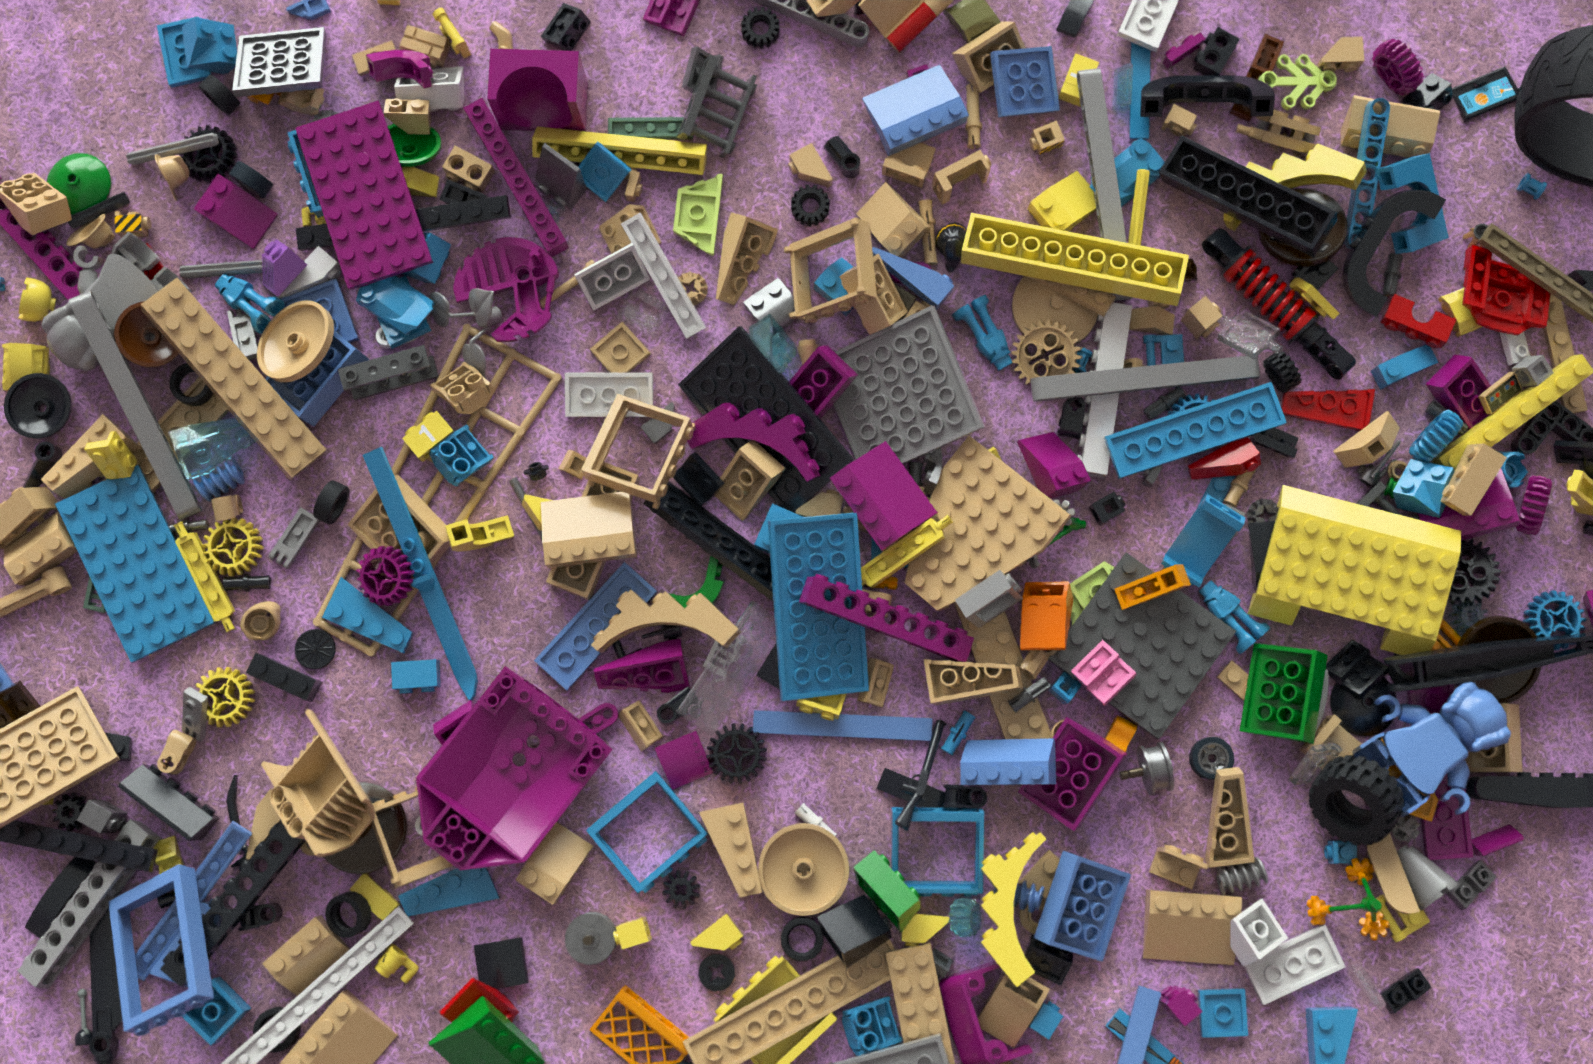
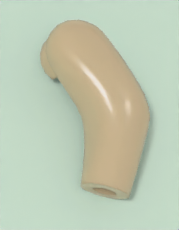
(503, 35)

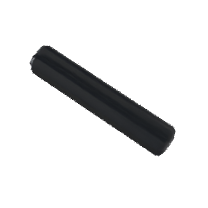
(98, 209)

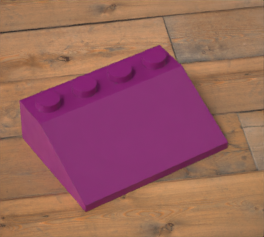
(883, 495)
(1493, 513)
(1082, 773)

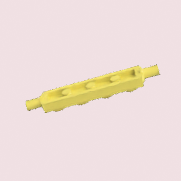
(903, 551)
(204, 577)

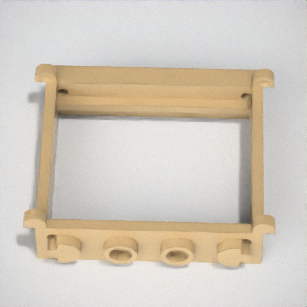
(827, 238)
(607, 435)
(413, 873)

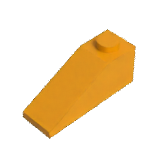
(1152, 586)

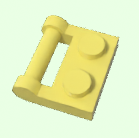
(448, 29)
(1314, 298)
(1411, 921)

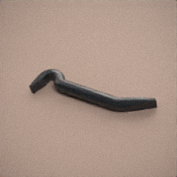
(233, 814)

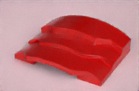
(1501, 295)

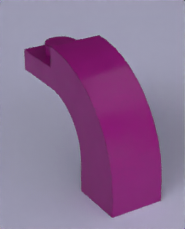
(400, 64)

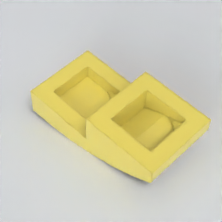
(168, 854)
(379, 899)

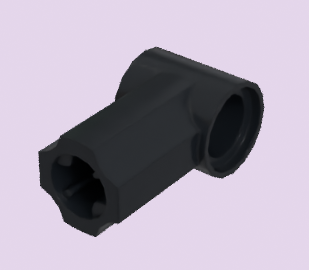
(843, 155)
(673, 705)

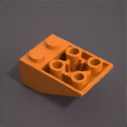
(1045, 615)

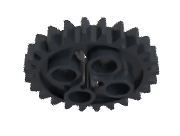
(1480, 563)

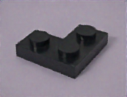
(1575, 453)

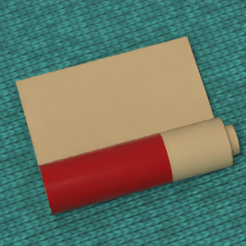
(902, 19)

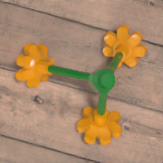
(1373, 922)

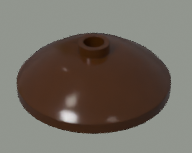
(131, 339)

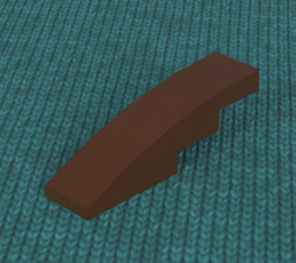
(1263, 61)

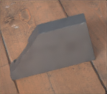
(657, 429)

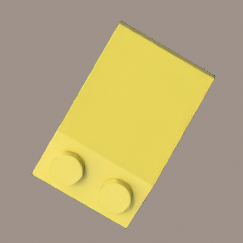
(1064, 203)

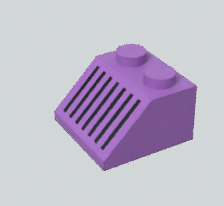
(280, 267)

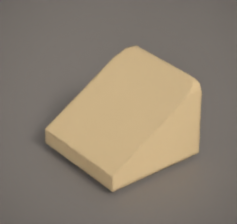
(573, 463)

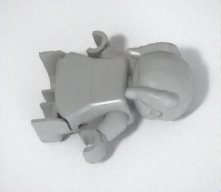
(115, 289)

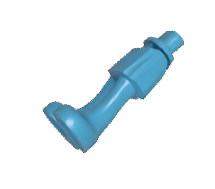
(240, 292)
(991, 346)
(1222, 604)

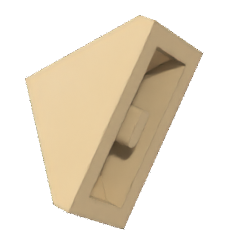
(1152, 320)

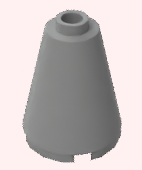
(1424, 877)

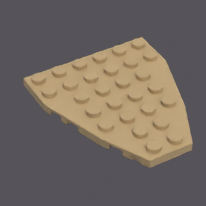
(994, 527)

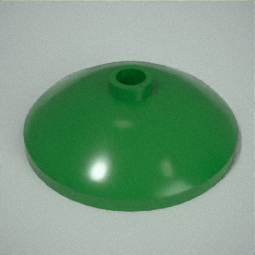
(415, 148)
(91, 181)

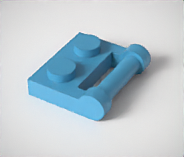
(1170, 348)

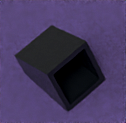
(855, 929)

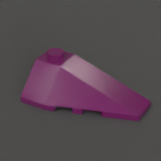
(653, 667)

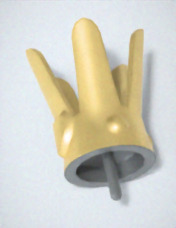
(1476, 233)

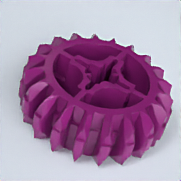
(1398, 66)
(1534, 504)
(376, 585)

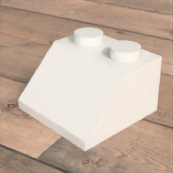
(1255, 933)

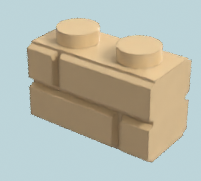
(428, 43)

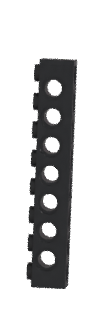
(174, 962)

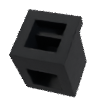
(1114, 501)

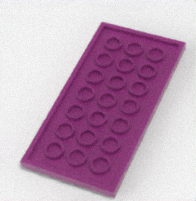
(364, 195)

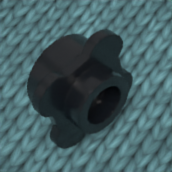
(536, 471)

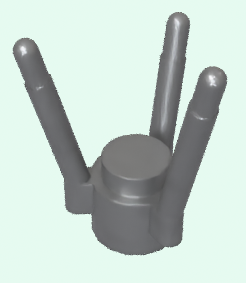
(1371, 474)

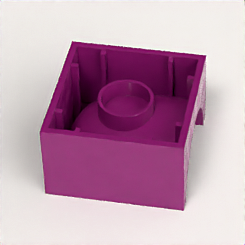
(537, 89)

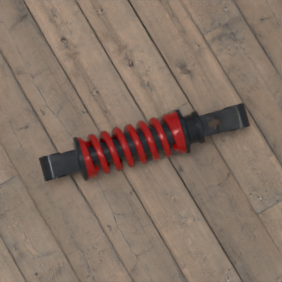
(1298, 322)

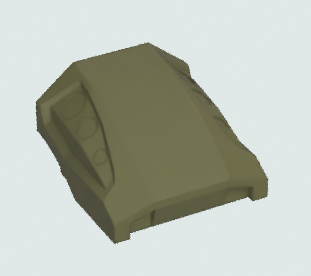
(971, 18)

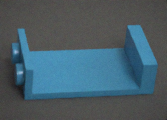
(1203, 539)

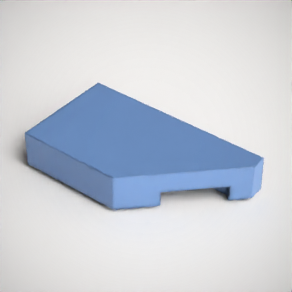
(309, 9)

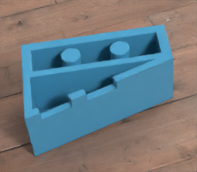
(1329, 1033)

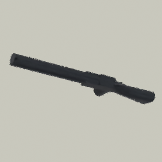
(917, 792)

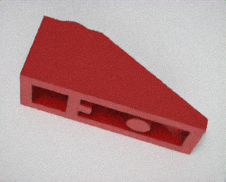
(1229, 460)

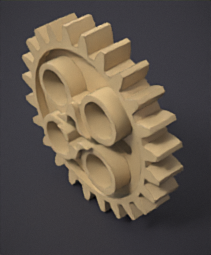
(1038, 337)

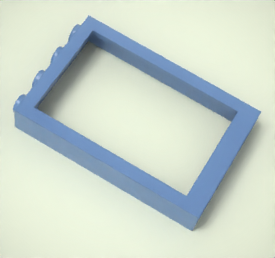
(193, 943)

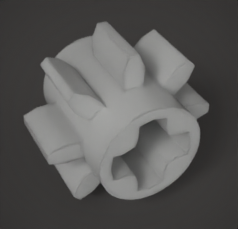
(1406, 828)

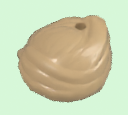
(256, 623)

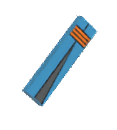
(1155, 1051)

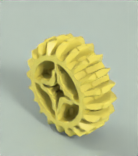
(238, 562)
(228, 689)

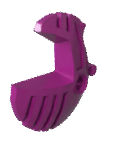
(499, 269)

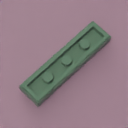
(646, 127)

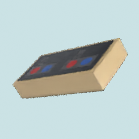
(1500, 393)

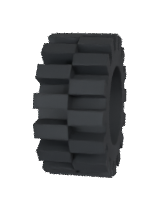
(757, 16)
(810, 193)
(1282, 371)

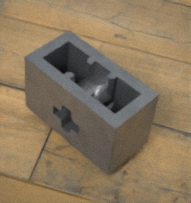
(102, 816)

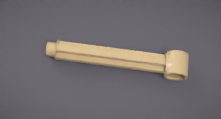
(52, 583)

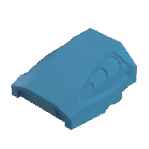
(459, 456)
(876, 1024)

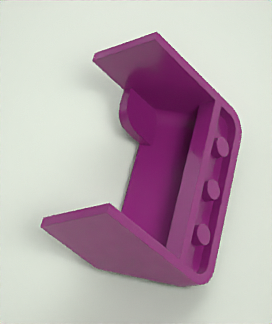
(963, 1021)

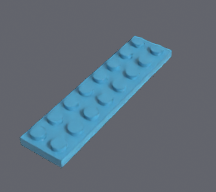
(1195, 430)

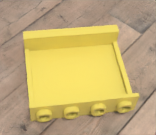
(776, 975)

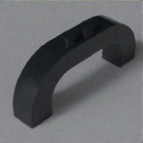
(1207, 88)
(1370, 237)

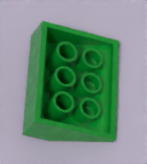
(1283, 692)
(485, 1037)

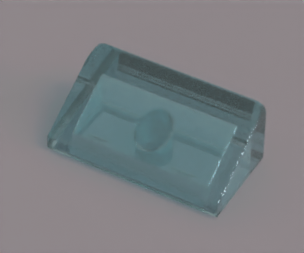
(1122, 88)

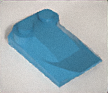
(1137, 156)
(395, 303)

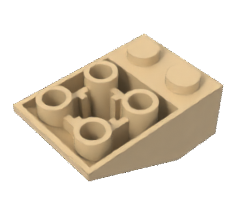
(35, 203)
(1011, 1008)

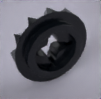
(718, 983)

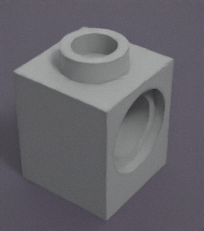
(1532, 370)

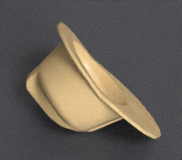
(173, 170)
(93, 234)

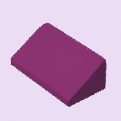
(1496, 840)

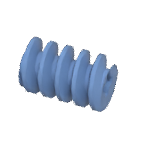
(220, 481)
(1027, 897)

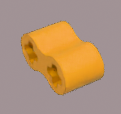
(1121, 732)

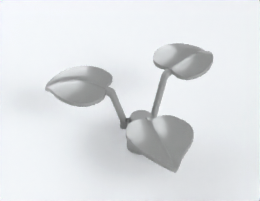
(485, 315)

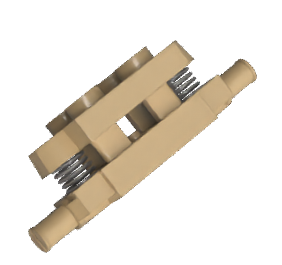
(1272, 134)

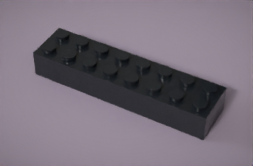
(1248, 196)

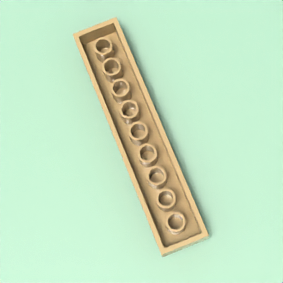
(232, 378)

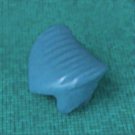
(1513, 469)

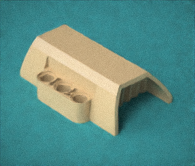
(320, 796)

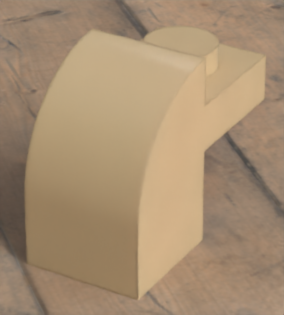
(303, 101)

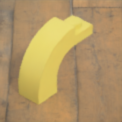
(469, 537)

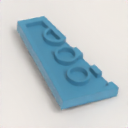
(356, 613)
(450, 891)

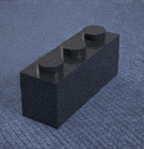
(284, 677)

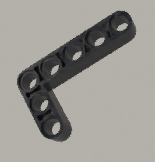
(1556, 424)

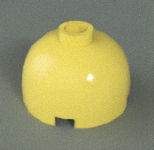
(35, 301)

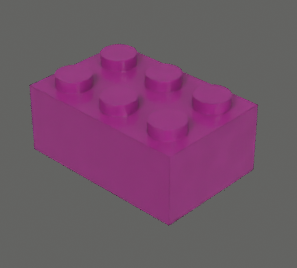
(822, 379)

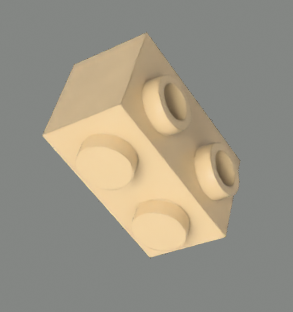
(1202, 318)

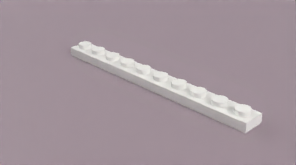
(321, 989)

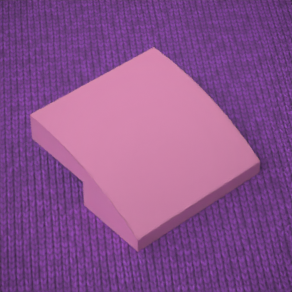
(1103, 673)

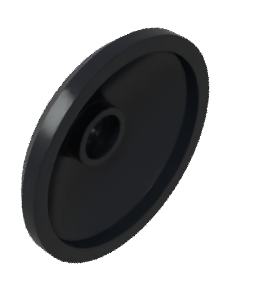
(24, 403)
(1356, 715)

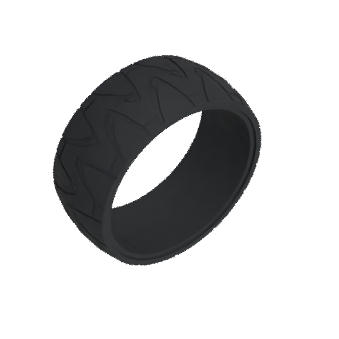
(1548, 127)

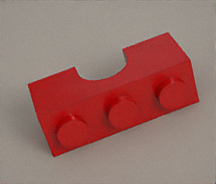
(1399, 317)

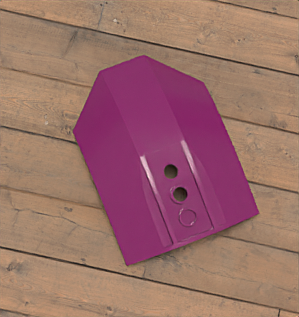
(481, 804)

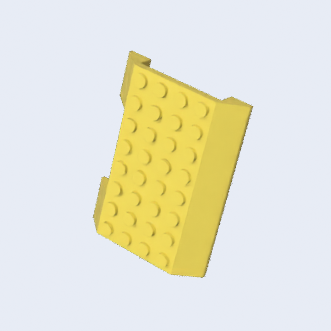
(1358, 567)

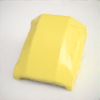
(1453, 307)
(21, 360)

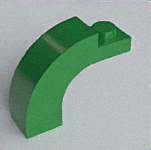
(711, 588)

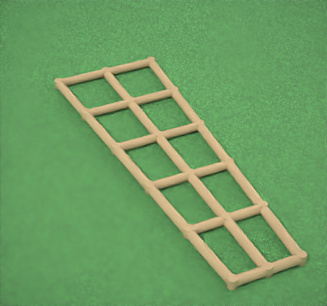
(482, 486)

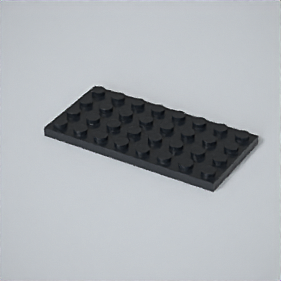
(745, 378)

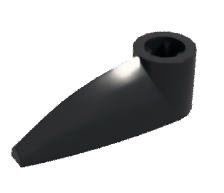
(42, 463)

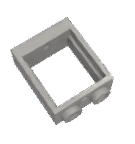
(989, 598)

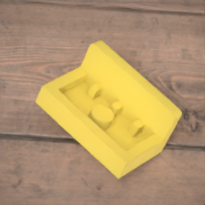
(112, 457)
(827, 706)

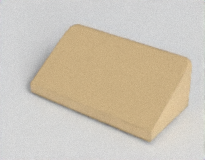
(879, 678)
(640, 725)

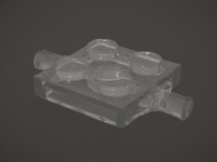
(1249, 334)

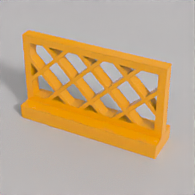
(651, 1018)

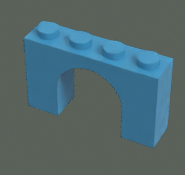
(1418, 175)

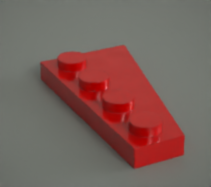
(1338, 408)

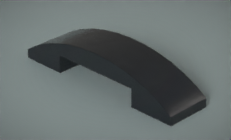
(892, 782)
(58, 894)

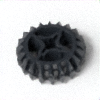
(199, 168)
(738, 768)

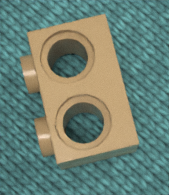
(470, 167)

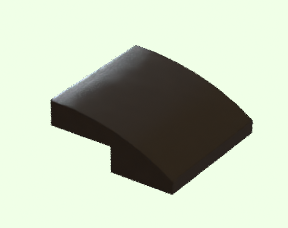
(15, 703)

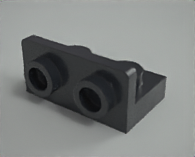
(566, 27)
(1316, 274)
(1277, 441)
(698, 479)
(1048, 960)

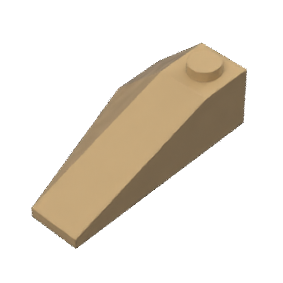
(742, 248)

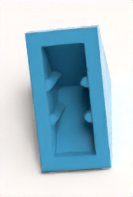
(1064, 688)

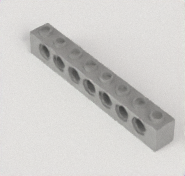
(42, 973)

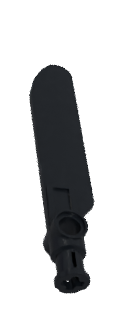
(104, 992)

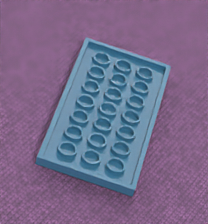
(135, 564)
(815, 649)

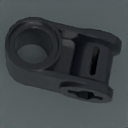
(1072, 421)
(961, 796)
(257, 916)

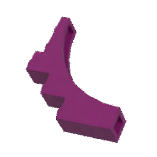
(757, 426)

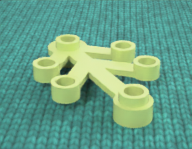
(1300, 80)

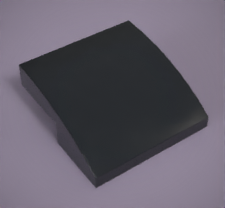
(1356, 669)
(501, 963)

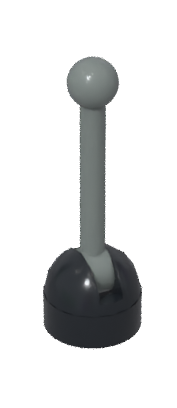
(84, 1035)

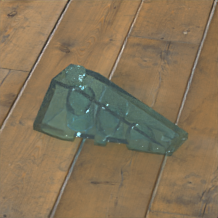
(773, 342)
(208, 444)

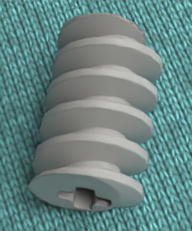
(1240, 874)

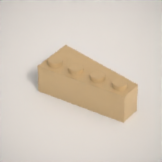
(76, 468)

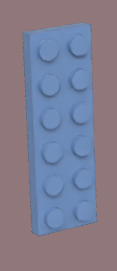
(571, 649)

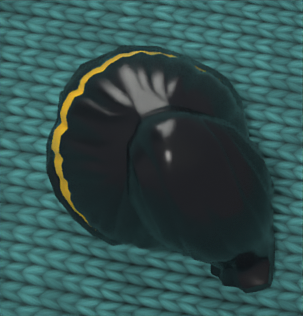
(950, 242)

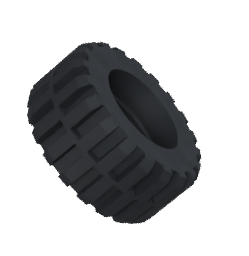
(1369, 783)

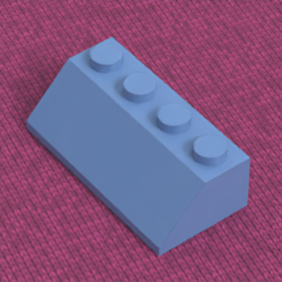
(1008, 762)

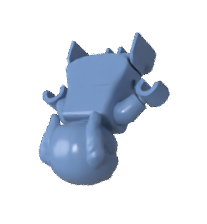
(1437, 743)

